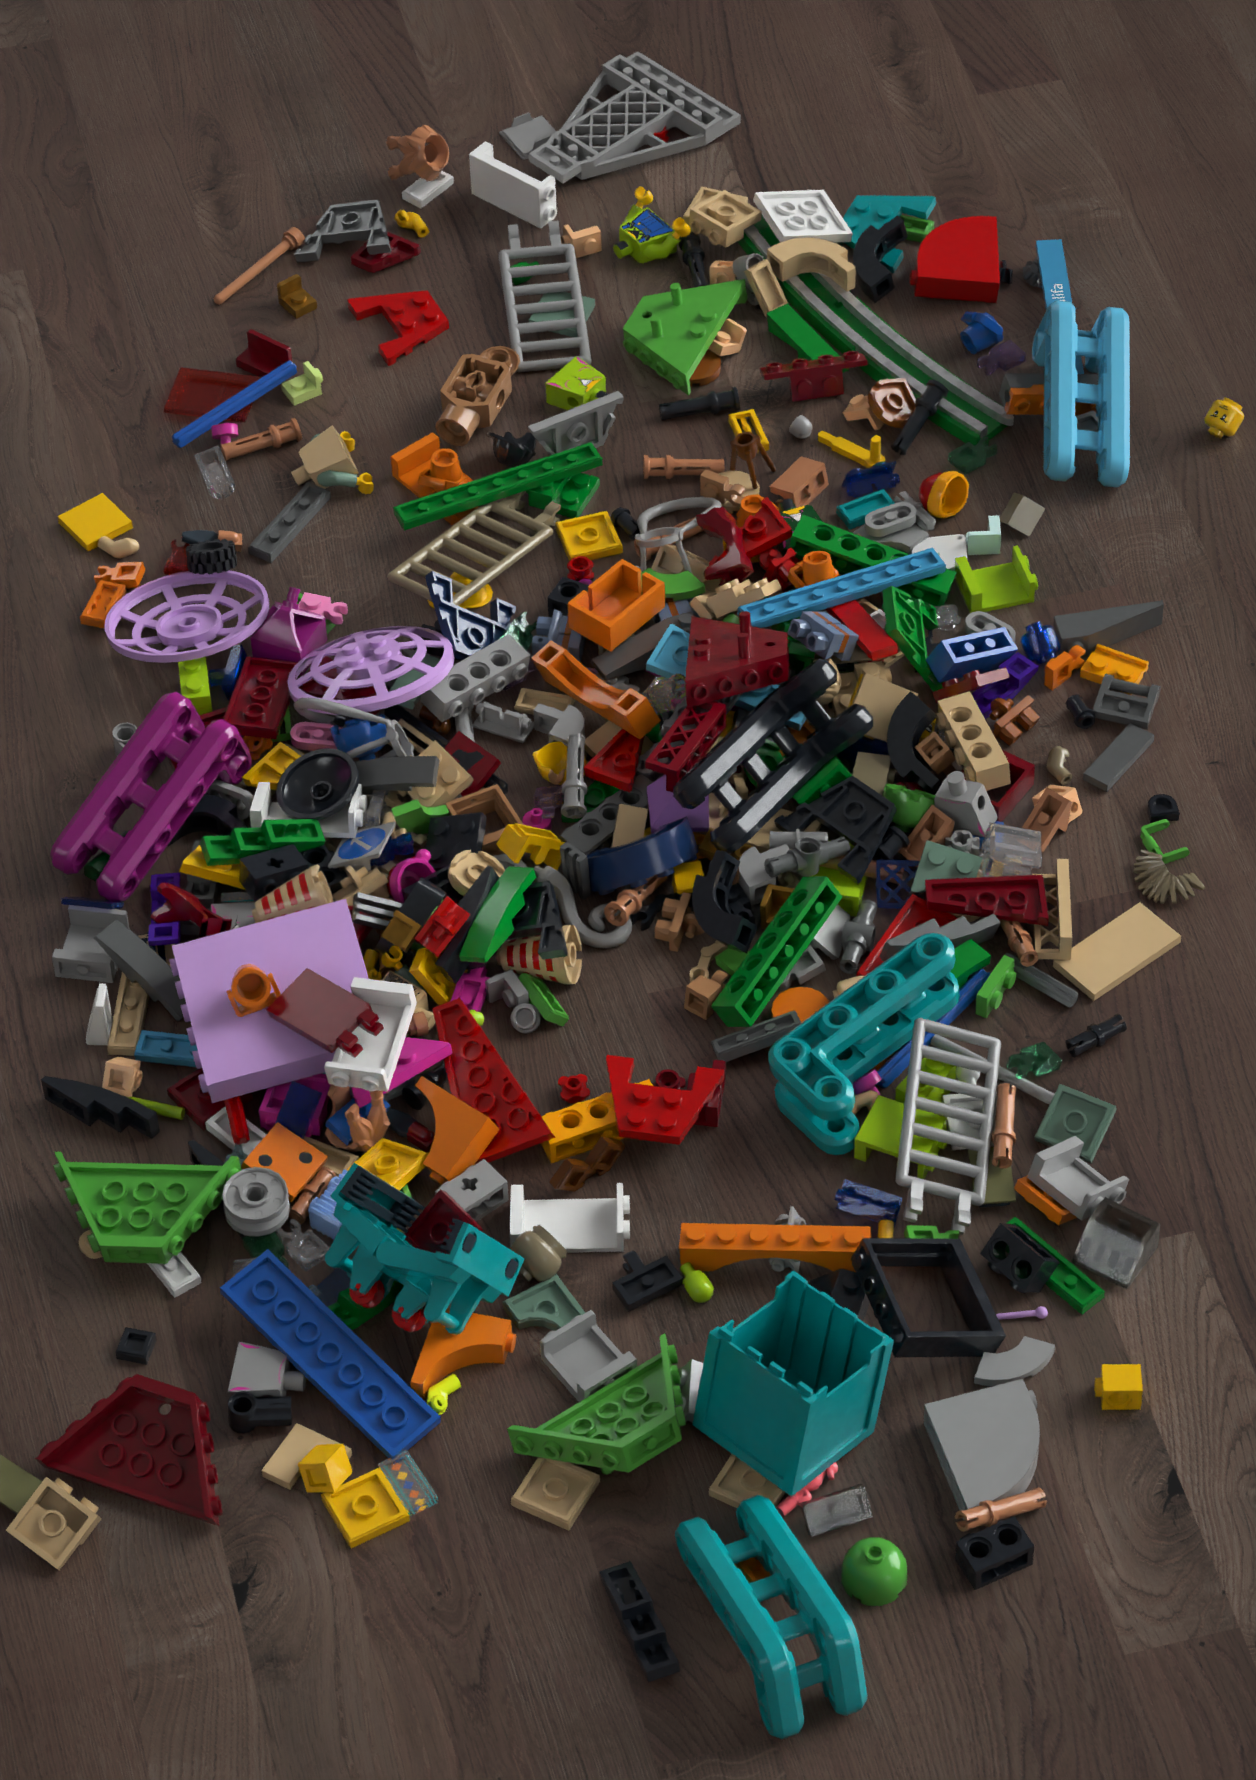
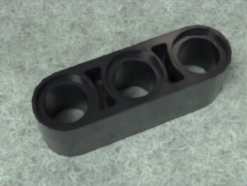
(418, 907)

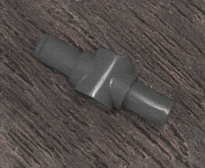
(807, 856)
(858, 936)

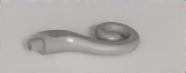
(569, 913)

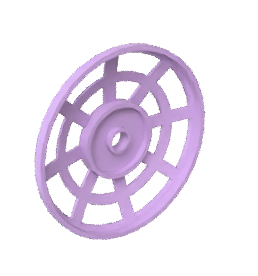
(186, 624)
(366, 659)

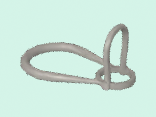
(675, 533)

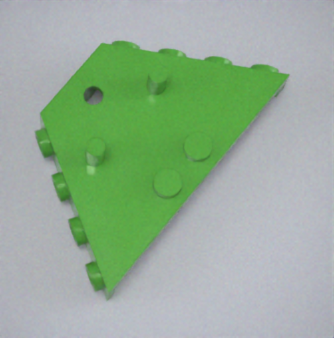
(678, 327)
(142, 1208)
(616, 1424)

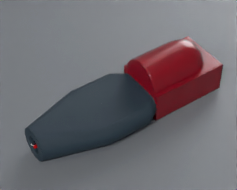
(411, 1129)

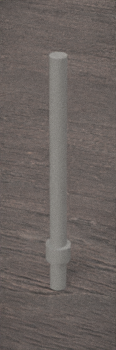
(1003, 1074)

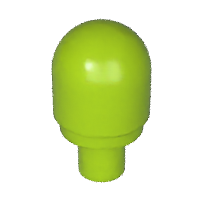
(696, 1283)

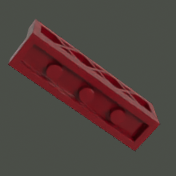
(696, 741)

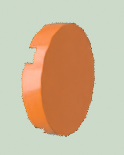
(800, 999)

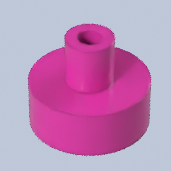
(225, 432)
(534, 819)
(867, 1082)

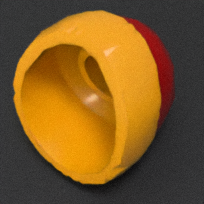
(944, 493)

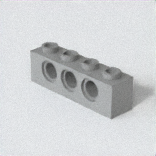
(477, 678)

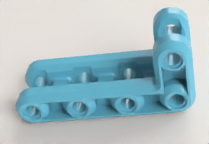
(1105, 353)

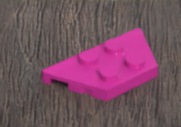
(414, 1058)

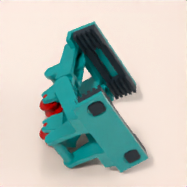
(370, 1217)

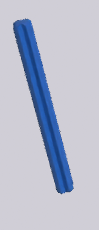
(234, 404)
(901, 1058)

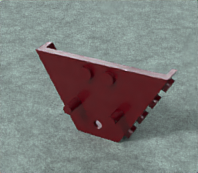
(732, 659)
(140, 1451)

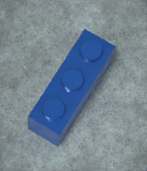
(971, 652)

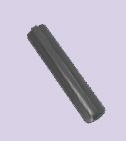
(1045, 983)

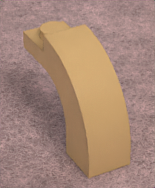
(812, 255)

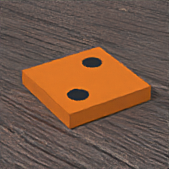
(288, 1156)

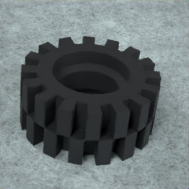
(211, 556)

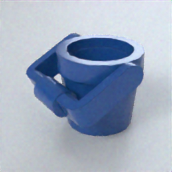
(981, 332)

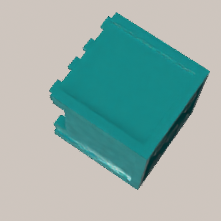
(792, 1384)

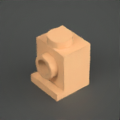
(122, 1076)

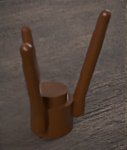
(746, 446)

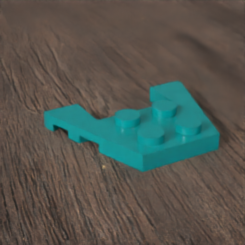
(878, 210)

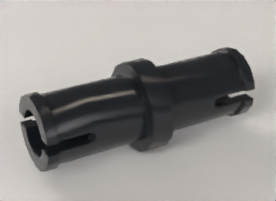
(1096, 1035)

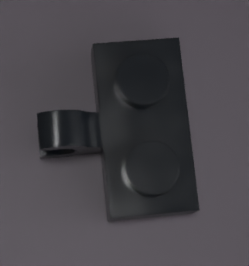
(645, 1282)

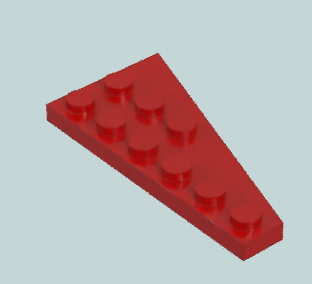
(487, 1084)

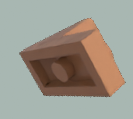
(1048, 815)
(933, 827)

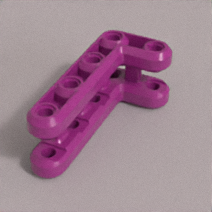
(202, 755)

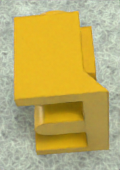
(539, 842)

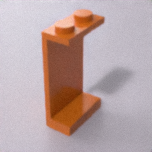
(412, 461)

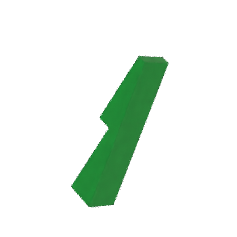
(797, 333)

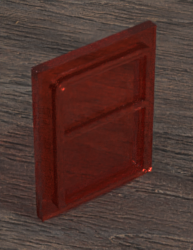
(202, 390)

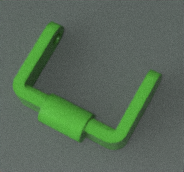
(1151, 845)

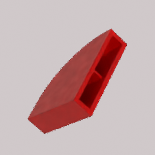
(959, 261)

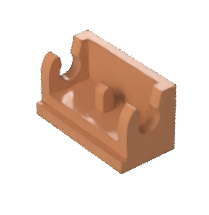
(801, 482)

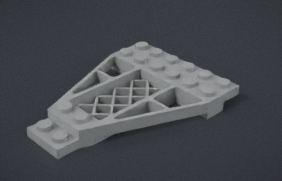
(642, 88)

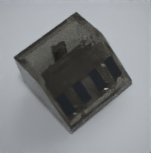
(1117, 1243)

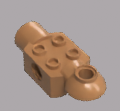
(475, 393)

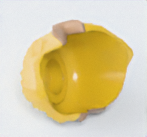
(552, 762)

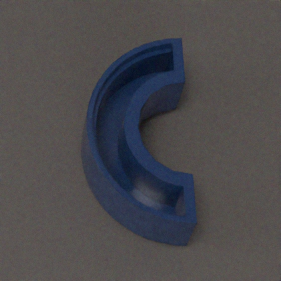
(642, 858)

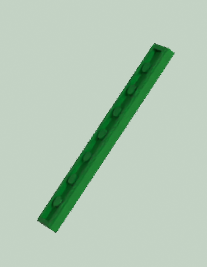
(497, 486)

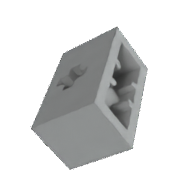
(478, 1189)

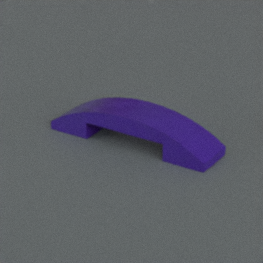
(1020, 673)
(168, 932)

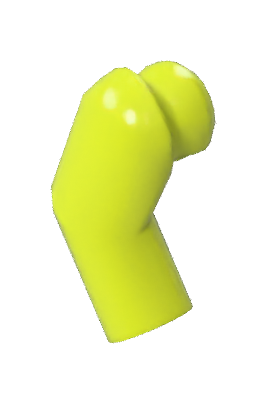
(438, 1393)

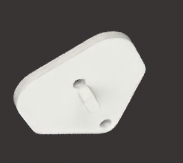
(947, 548)

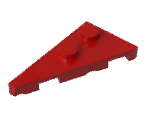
(761, 531)
(617, 761)

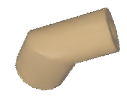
(120, 548)

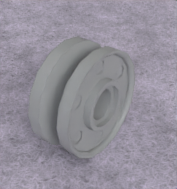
(256, 1201)

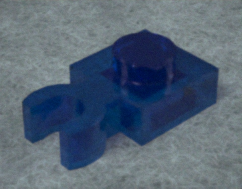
(400, 845)

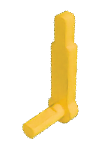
(854, 451)

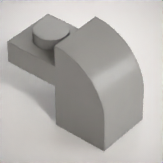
(558, 723)
(752, 872)

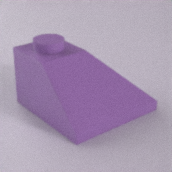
(665, 808)

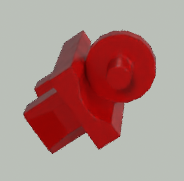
(778, 566)
(441, 926)

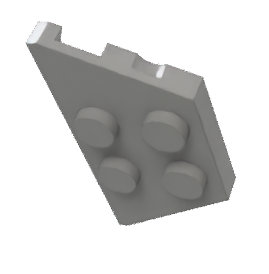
(578, 425)

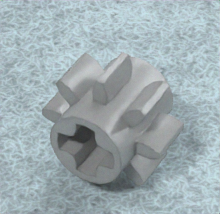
(963, 841)

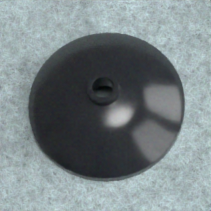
(317, 784)

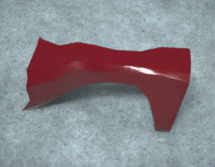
(735, 564)
(184, 906)

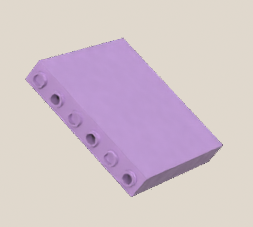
(254, 1049)

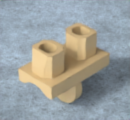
(363, 882)

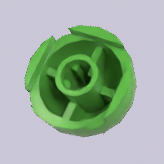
(909, 804)
(874, 1571)

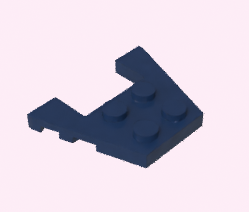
(462, 627)

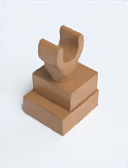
(936, 754)
(703, 992)

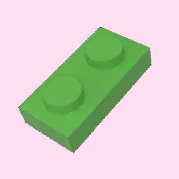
(992, 990)

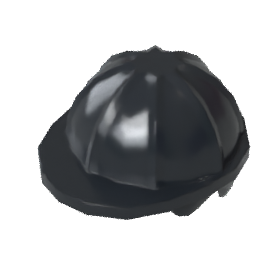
(513, 451)

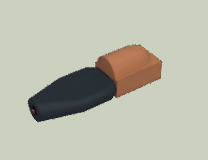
(195, 536)

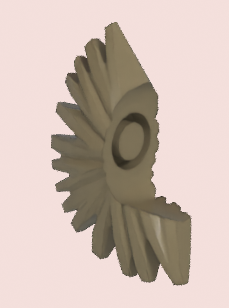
(1160, 882)

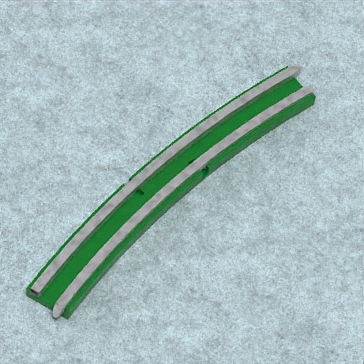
(855, 327)

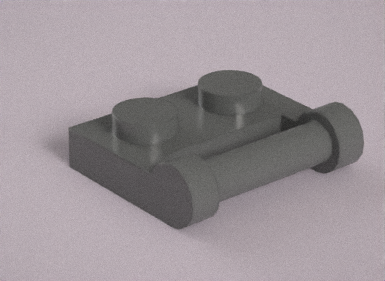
(1124, 707)

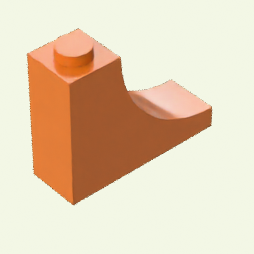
(459, 1133)
(482, 1341)

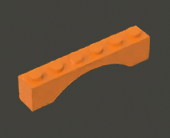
(622, 707)
(717, 1245)

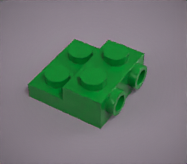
(570, 492)

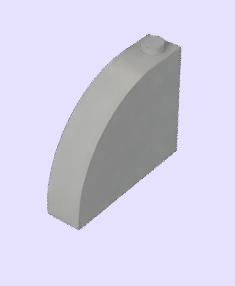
(986, 1441)

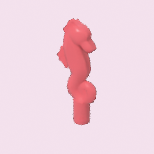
(804, 1494)

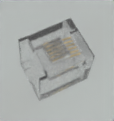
(1009, 851)

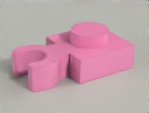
(322, 606)

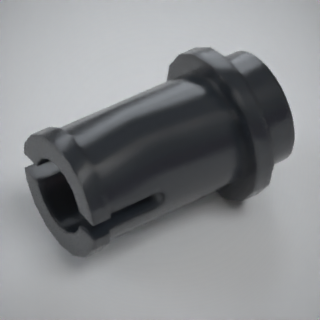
(622, 518)
(1083, 716)

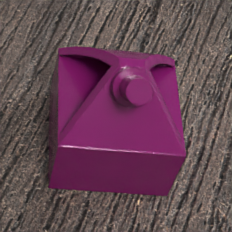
(289, 632)

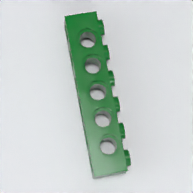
(853, 552)
(776, 951)

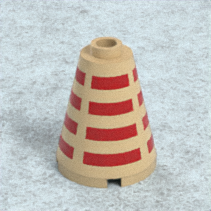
(298, 894)
(523, 957)

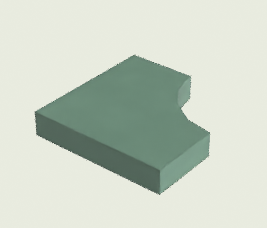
(543, 1305)

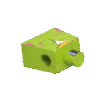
(575, 385)

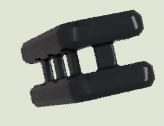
(800, 762)

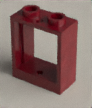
(1021, 777)

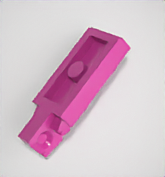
(472, 988)

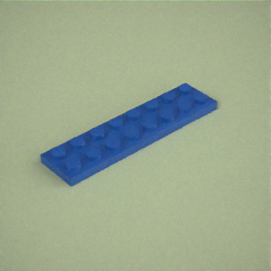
(330, 1355)

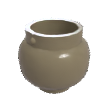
(540, 1252)

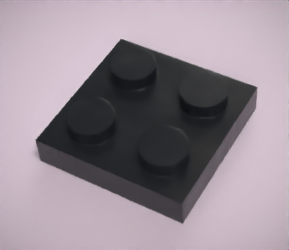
(454, 835)

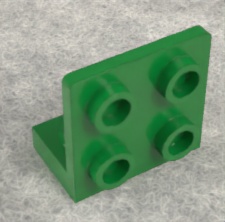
(825, 778)

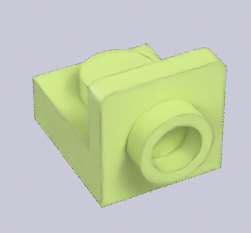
(304, 386)

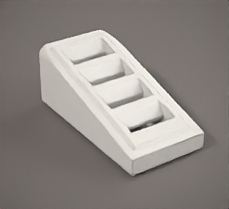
(100, 1018)

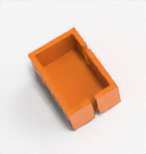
(615, 605)

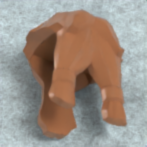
(423, 160)
(363, 1131)

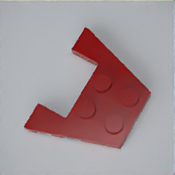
(410, 314)
(655, 1111)

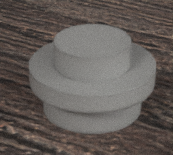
(525, 1018)

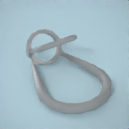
(393, 728)

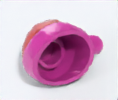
(407, 873)

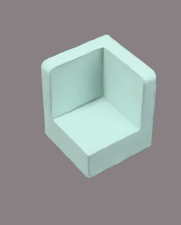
(985, 541)

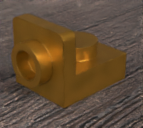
(294, 297)

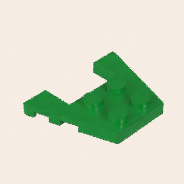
(906, 627)

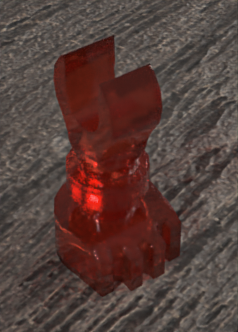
(177, 561)

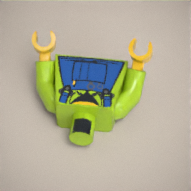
(646, 234)

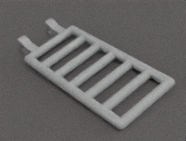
(513, 310)
(915, 1185)

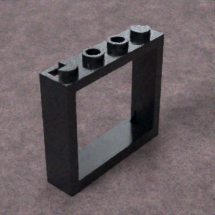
(949, 1254)

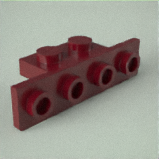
(814, 377)

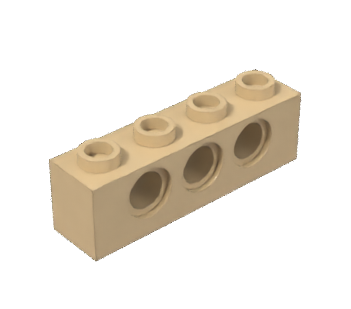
(972, 741)

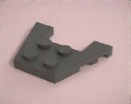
(346, 223)

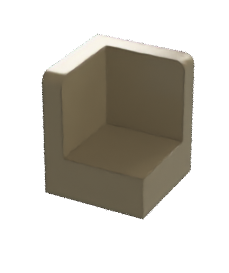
(1022, 514)

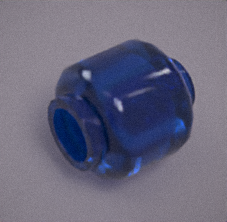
(1040, 643)

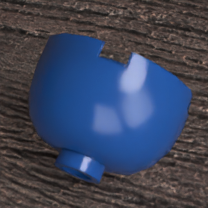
(357, 734)

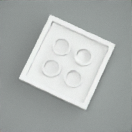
(802, 215)

